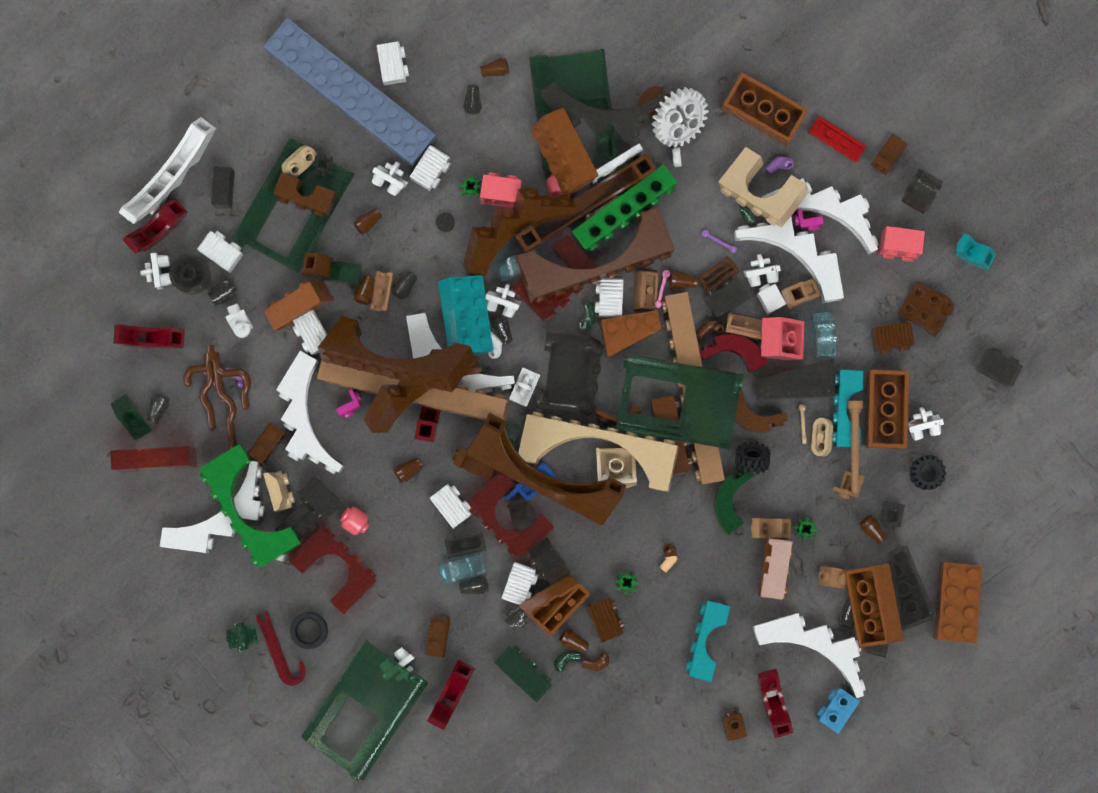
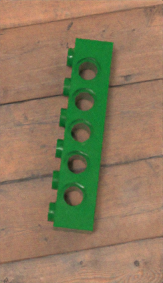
(660, 176)

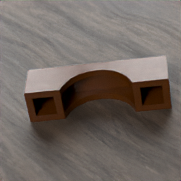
(667, 409)

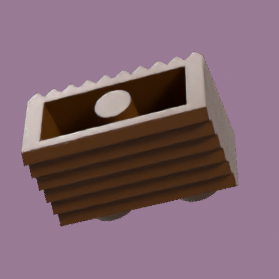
(892, 337)
(267, 443)
(605, 619)
(437, 636)

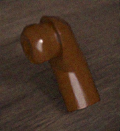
(710, 326)
(597, 664)

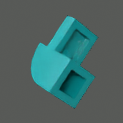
(974, 253)

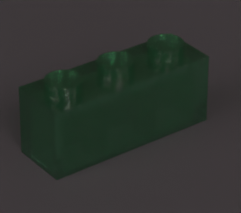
(523, 672)

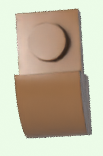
(800, 293)
(771, 528)

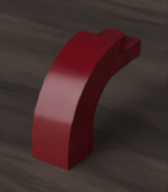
(157, 228)
(149, 337)
(737, 344)
(427, 424)
(451, 695)
(774, 703)

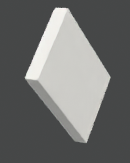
(618, 163)

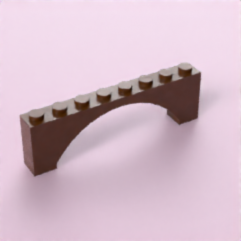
(586, 202)
(547, 279)
(438, 370)
(590, 500)

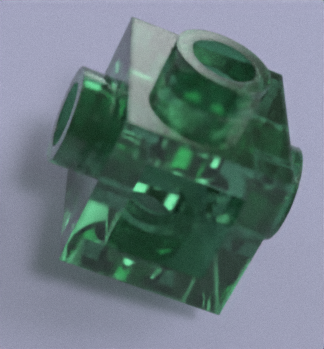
(241, 636)

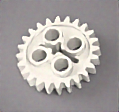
(680, 117)

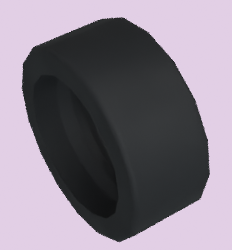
(294, 630)

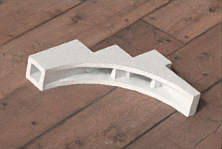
(172, 173)
(848, 213)
(822, 268)
(423, 342)
(295, 387)
(198, 536)
(819, 638)

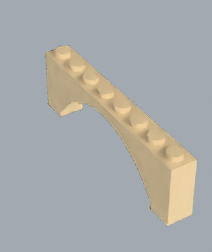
(545, 434)

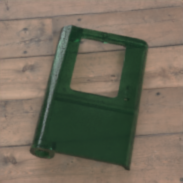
(583, 78)
(266, 201)
(707, 403)
(380, 687)

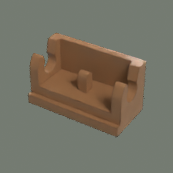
(381, 292)
(744, 326)

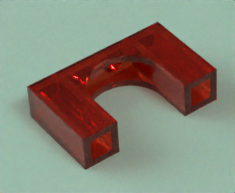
(574, 259)
(136, 459)
(485, 503)
(359, 578)

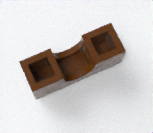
(320, 202)

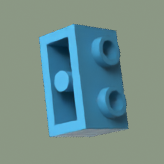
(837, 709)

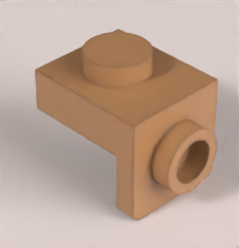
(845, 488)
(832, 577)

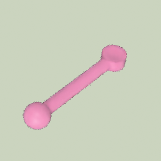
(658, 304)

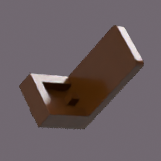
(888, 155)
(606, 417)
(471, 465)

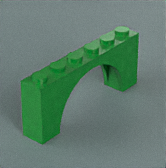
(221, 476)

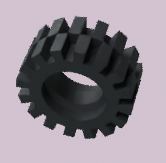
(752, 457)
(939, 472)

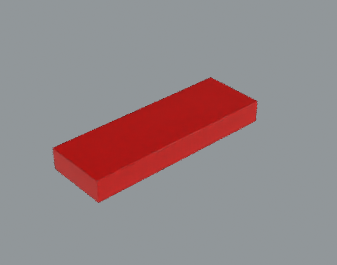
(837, 139)

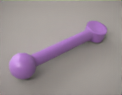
(705, 233)

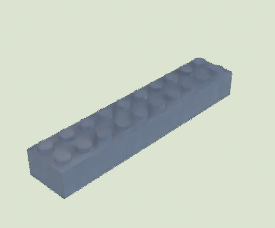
(350, 92)

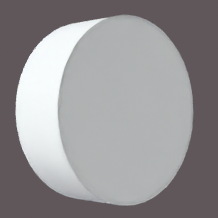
(677, 157)

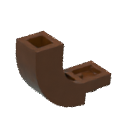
(753, 422)

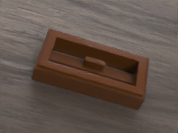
(731, 265)

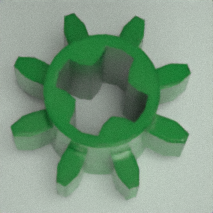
(471, 181)
(810, 530)
(627, 577)

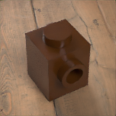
(733, 725)

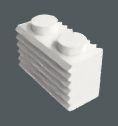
(391, 63)
(430, 168)
(220, 251)
(610, 298)
(310, 330)
(451, 506)
(519, 583)

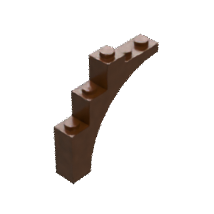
(507, 222)
(394, 399)

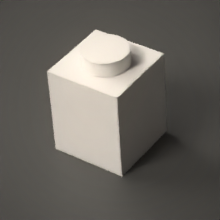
(770, 298)

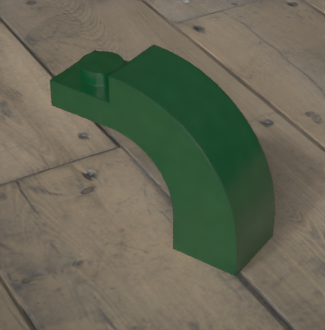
(723, 502)

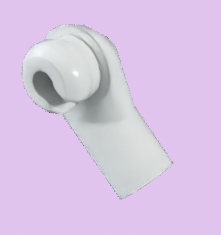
(497, 347)

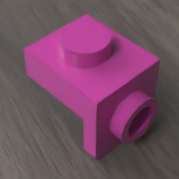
(811, 224)
(349, 409)

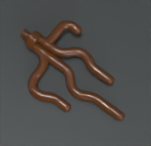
(215, 372)

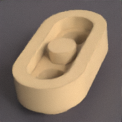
(299, 161)
(822, 437)

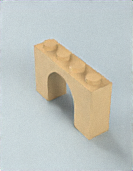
(776, 208)

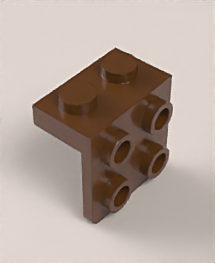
(927, 308)

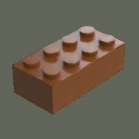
(764, 109)
(564, 151)
(887, 409)
(958, 602)
(874, 605)

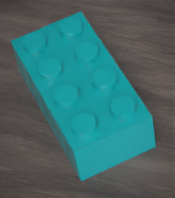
(466, 313)

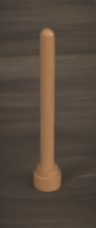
(855, 408)

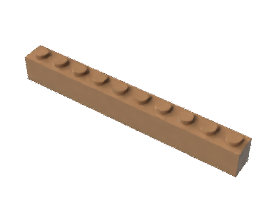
(686, 351)
(460, 401)

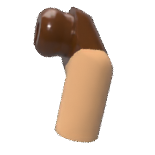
(670, 557)

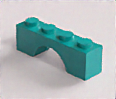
(847, 383)
(701, 664)

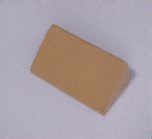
(645, 290)

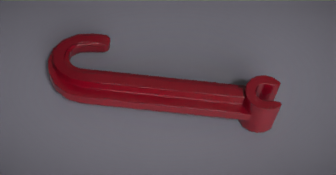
(277, 654)

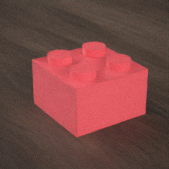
(499, 190)
(901, 243)
(782, 338)

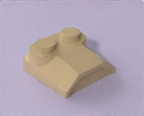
(617, 464)
(278, 490)

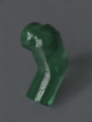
(746, 214)
(589, 319)
(564, 658)

